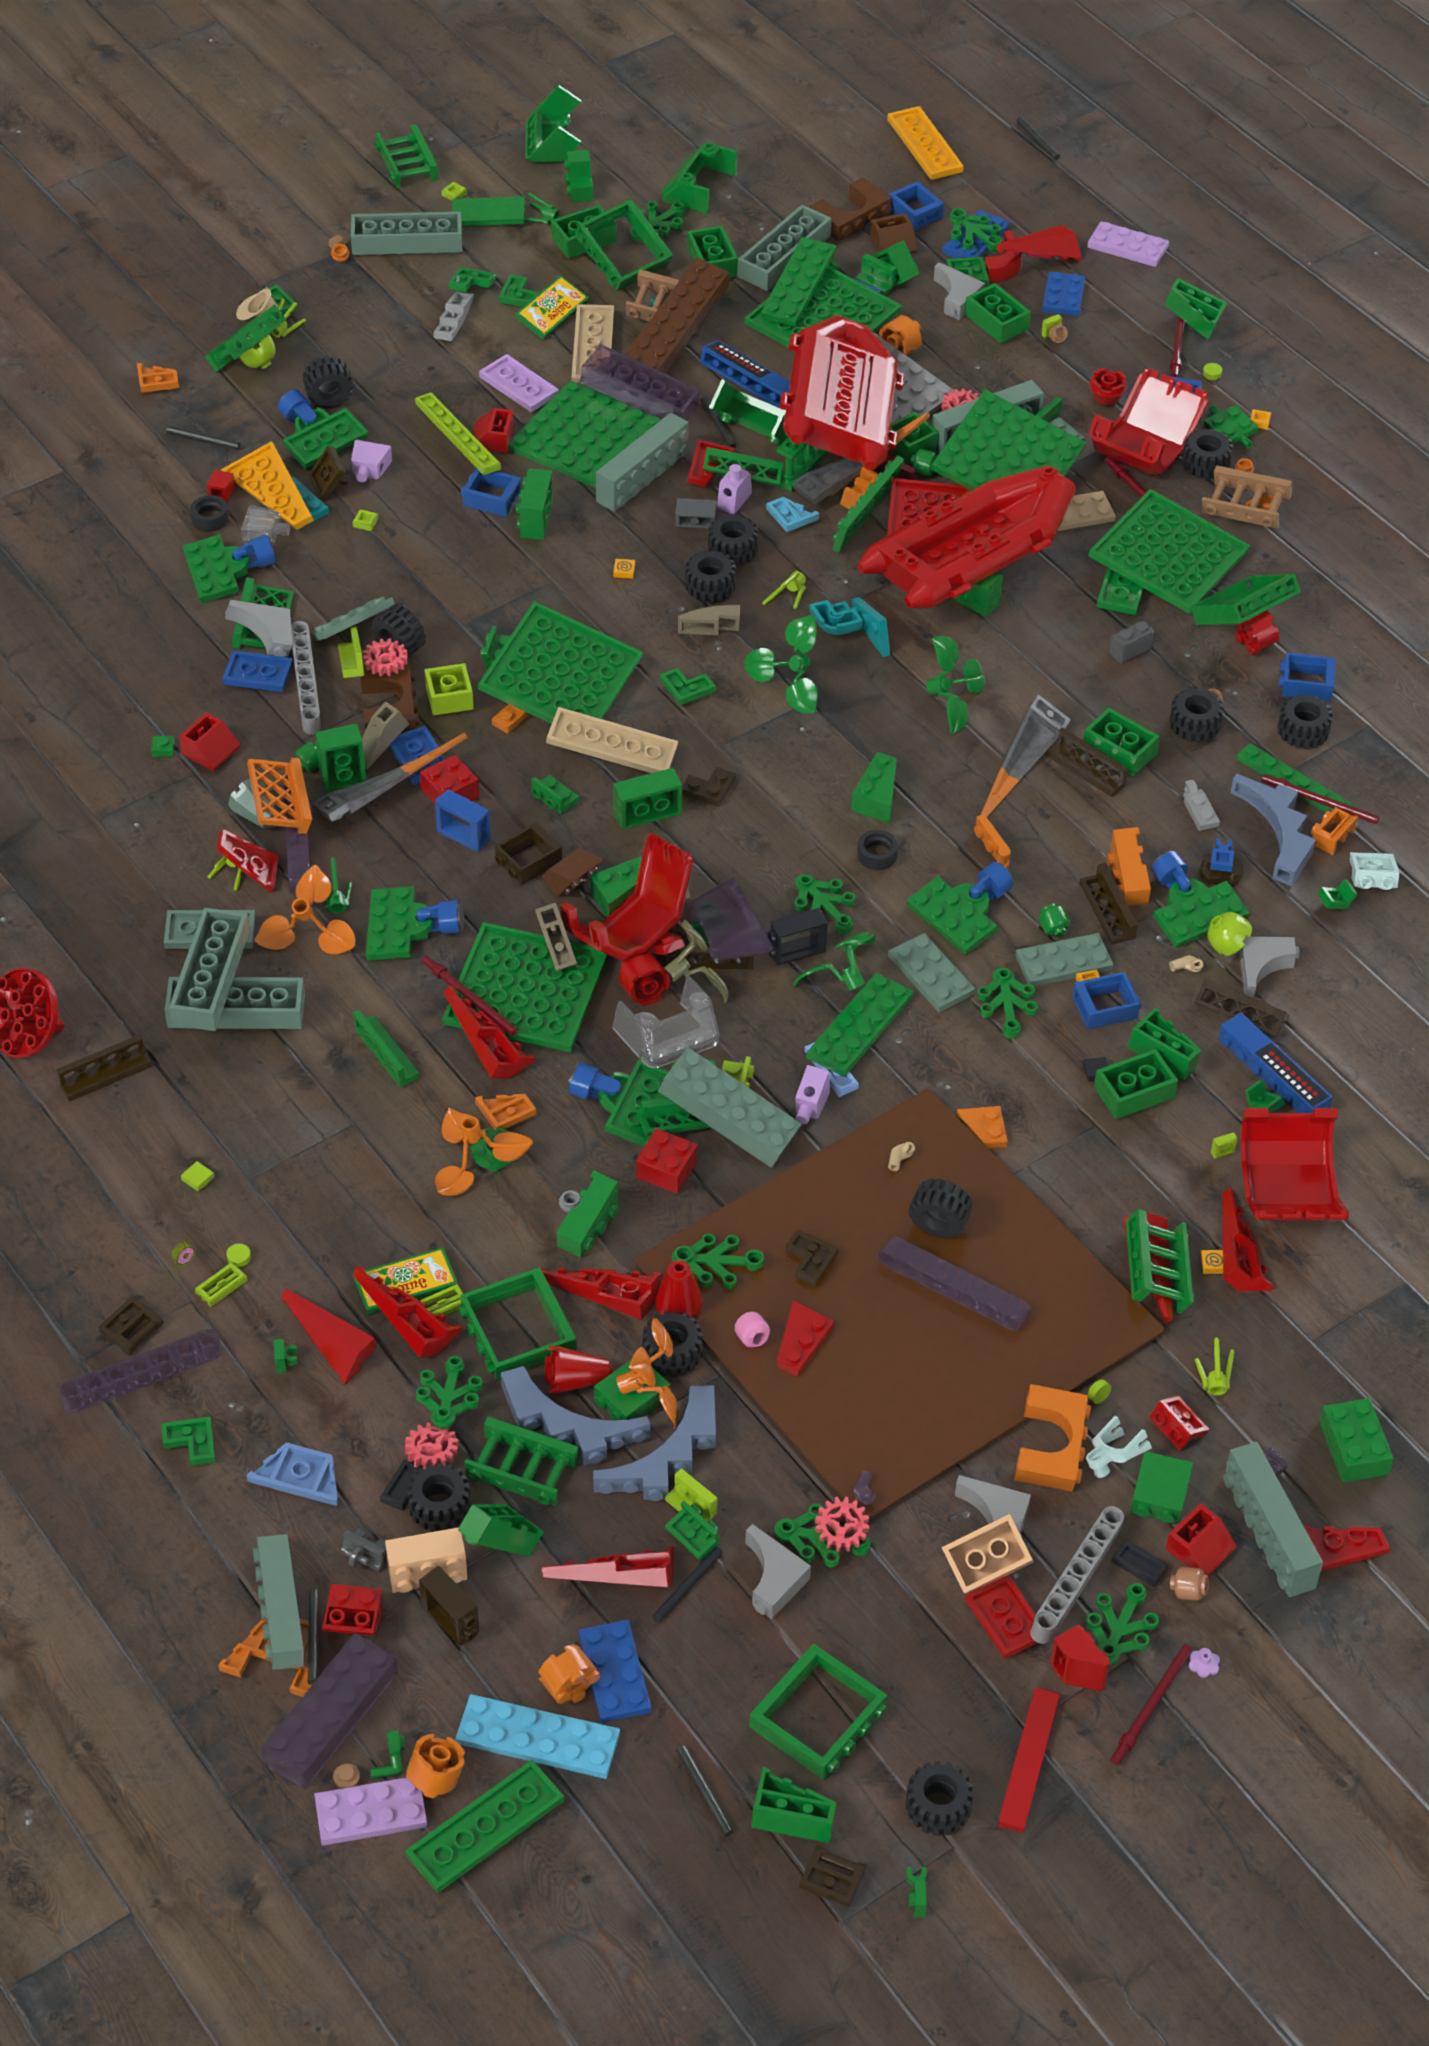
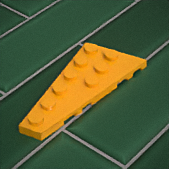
(268, 481)

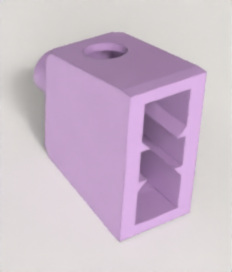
(370, 460)
(734, 489)
(812, 1094)

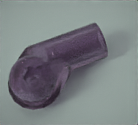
(861, 1488)

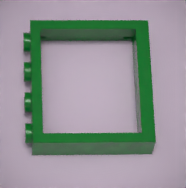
(642, 228)
(1262, 595)
(504, 1290)
(845, 1745)

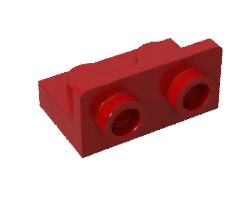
(1178, 1422)

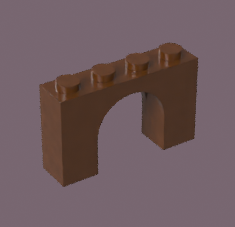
(873, 205)
(396, 684)

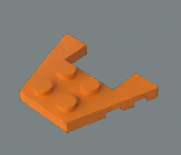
(255, 1646)

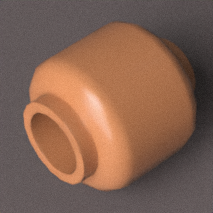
(1190, 1583)

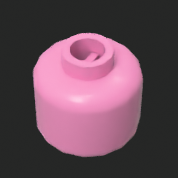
(752, 1329)

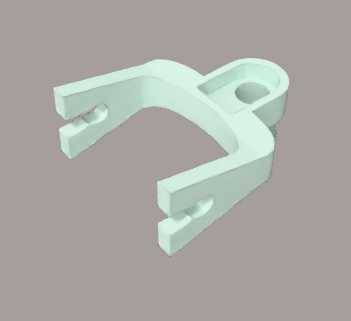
(1103, 1454)

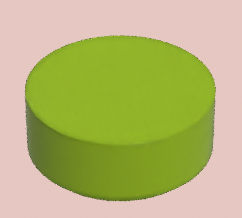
(1212, 371)
(239, 1255)
(1099, 1391)

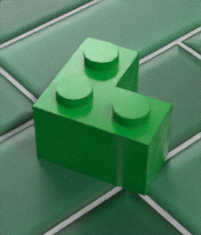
(578, 176)
(900, 257)

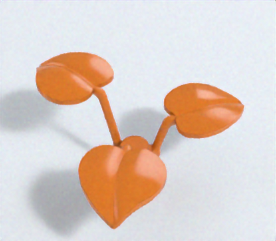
(312, 887)
(461, 1126)
(642, 1372)

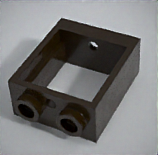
(531, 835)
(449, 1606)

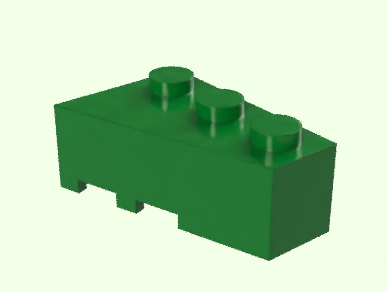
(1195, 307)
(984, 595)
(876, 788)
(614, 885)
(1175, 1048)
(590, 1217)
(500, 1528)
(791, 1810)

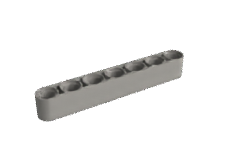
(305, 677)
(1077, 1575)

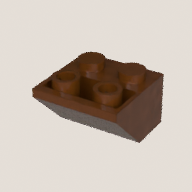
(891, 230)
(571, 871)

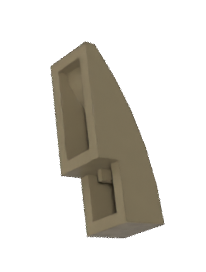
(710, 620)

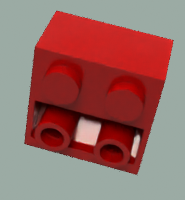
(495, 429)
(208, 742)
(1201, 1540)
(353, 1610)
(1079, 1660)

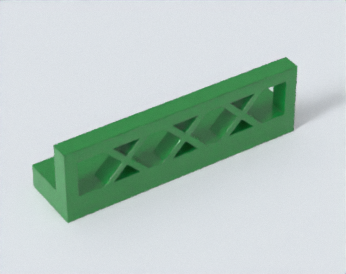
(746, 462)
(385, 1049)
(661, 1111)

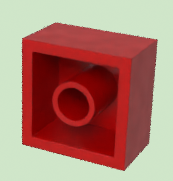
(450, 775)
(666, 1160)

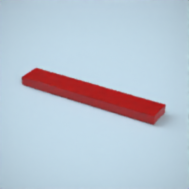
(1028, 1760)

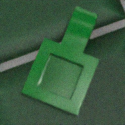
(917, 1897)

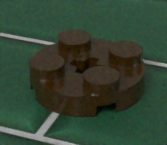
(1217, 877)

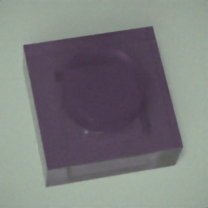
(1276, 1462)

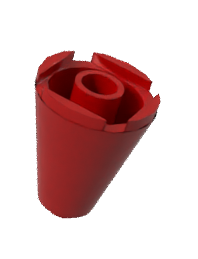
(679, 1291)
(573, 1369)

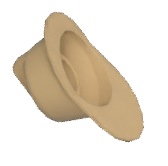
(255, 305)

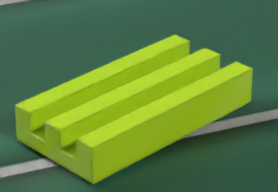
(223, 1287)
(443, 1305)

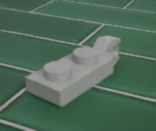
(1199, 807)

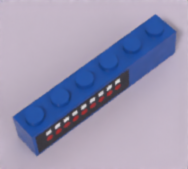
(744, 372)
(1273, 1065)

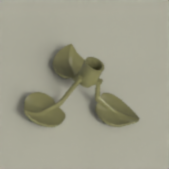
(680, 965)

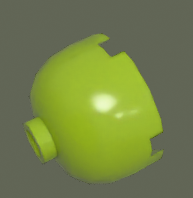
(260, 353)
(1228, 932)

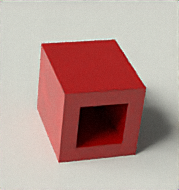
(221, 484)

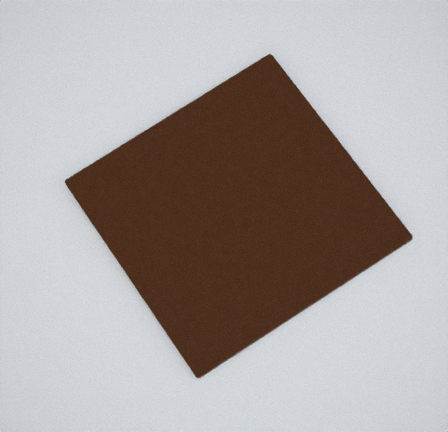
(905, 1371)

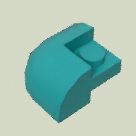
(836, 618)

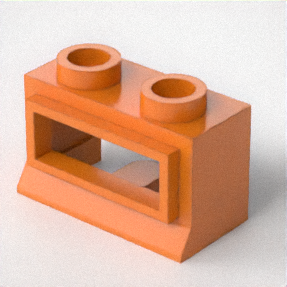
(860, 486)
(1328, 841)

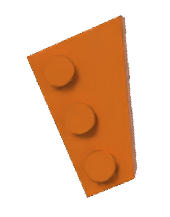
(1127, 866)

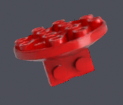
(27, 1012)

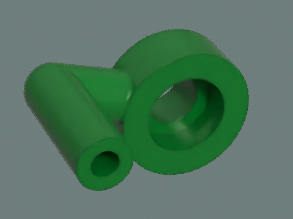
(395, 1746)

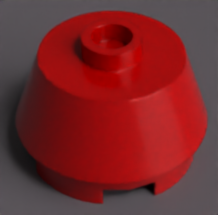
(1108, 386)

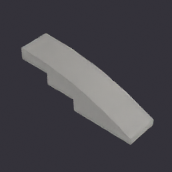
(454, 315)

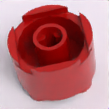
(1257, 633)
(644, 979)

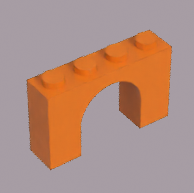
(1069, 1412)

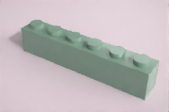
(280, 1602)

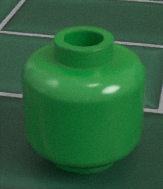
(923, 461)
(308, 757)
(1054, 920)

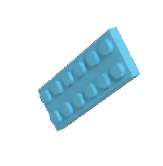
(538, 1736)

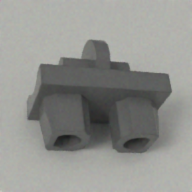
(362, 1550)

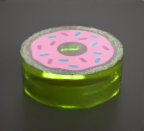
(183, 1253)

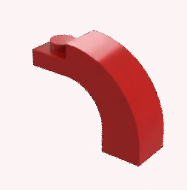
(1004, 266)

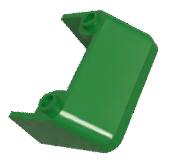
(545, 128)
(682, 184)
(749, 412)

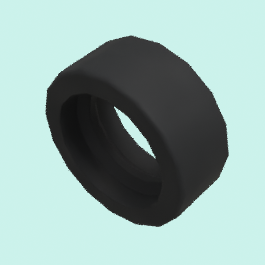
(209, 523)
(873, 861)

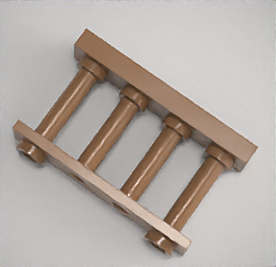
(653, 282)
(1249, 482)

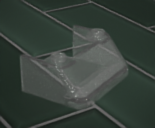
(666, 1040)

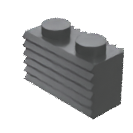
(695, 513)
(1131, 641)

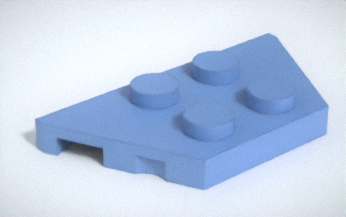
(298, 1472)

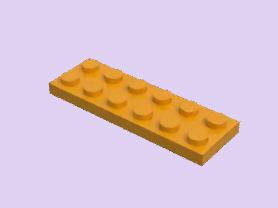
(925, 143)

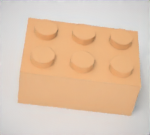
(419, 1554)
(987, 1554)

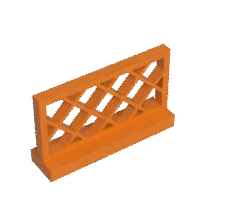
(296, 794)

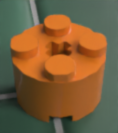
(902, 334)
(568, 1675)
(435, 1765)

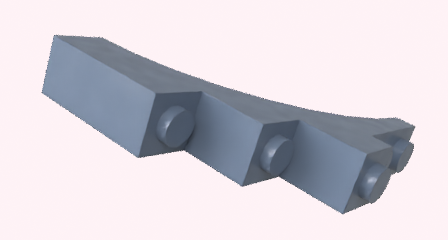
(1287, 823)
(591, 1435)
(651, 1473)

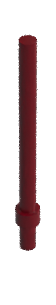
(1175, 364)
(1120, 472)
(1322, 799)
(440, 972)
(1128, 1739)

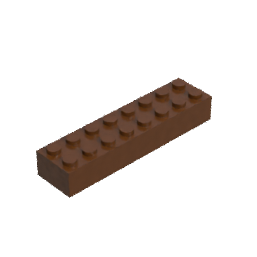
(680, 315)

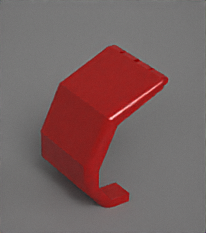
(1151, 424)
(647, 912)
(1290, 1165)

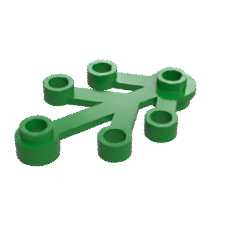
(677, 211)
(959, 217)
(807, 885)
(1004, 979)
(715, 1259)
(444, 1415)
(797, 1531)
(1120, 1627)

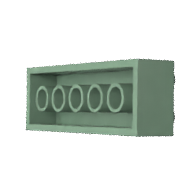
(406, 233)
(768, 257)
(1024, 395)
(642, 462)
(209, 969)
(256, 1003)
(729, 1107)
(1272, 1519)

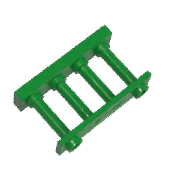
(419, 147)
(245, 338)
(805, 461)
(1142, 1268)
(529, 1441)

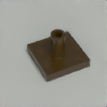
(328, 473)

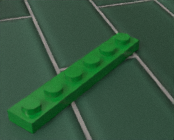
(1269, 765)

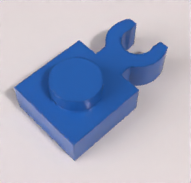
(1222, 856)

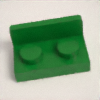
(877, 273)
(494, 644)
(554, 794)

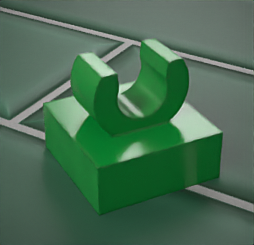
(282, 1355)

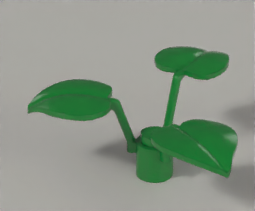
(947, 655)
(760, 664)
(851, 974)

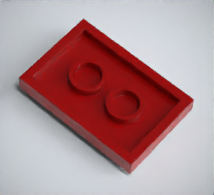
(1003, 1615)

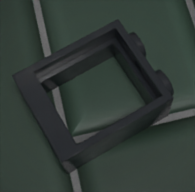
(802, 947)

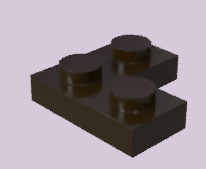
(709, 791)
(816, 1256)

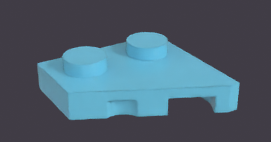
(790, 514)

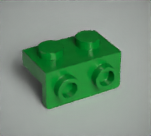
(693, 1531)

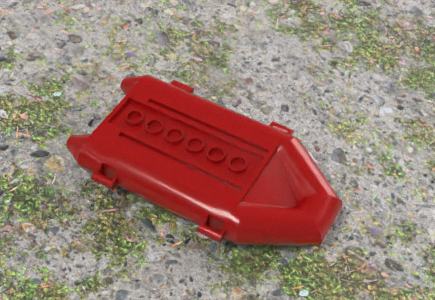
(842, 391)
(972, 536)

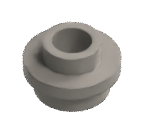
(566, 1198)

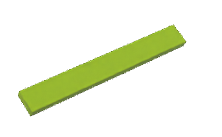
(458, 434)

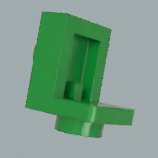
(1338, 897)
(1260, 1098)

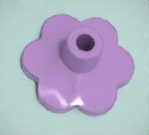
(1204, 1662)

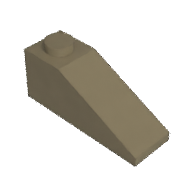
(555, 937)

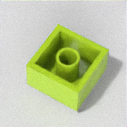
(449, 689)

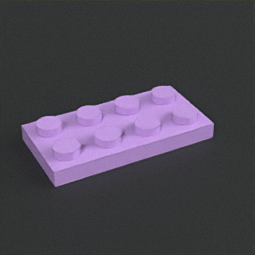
(1128, 244)
(518, 383)
(369, 1811)

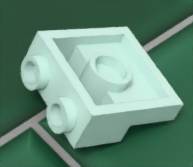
(1374, 870)

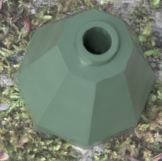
(244, 804)

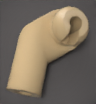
(1187, 962)
(900, 1153)

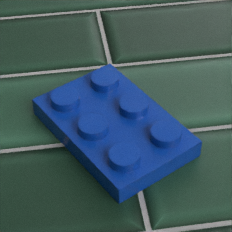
(1063, 293)
(257, 671)
(412, 746)

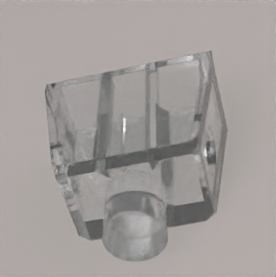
(263, 521)

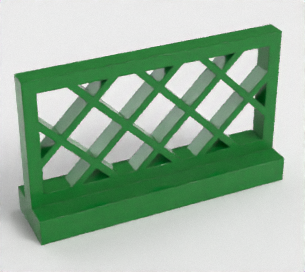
(249, 595)

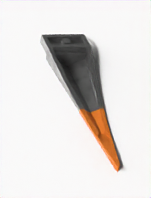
(832, 477)
(1032, 739)
(352, 798)

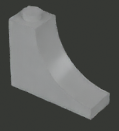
(958, 288)
(267, 622)
(1263, 956)
(994, 1500)
(782, 1573)

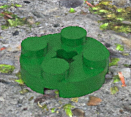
(484, 1156)

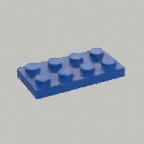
(955, 249)
(621, 1684)

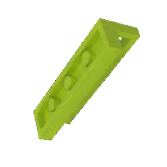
(351, 656)

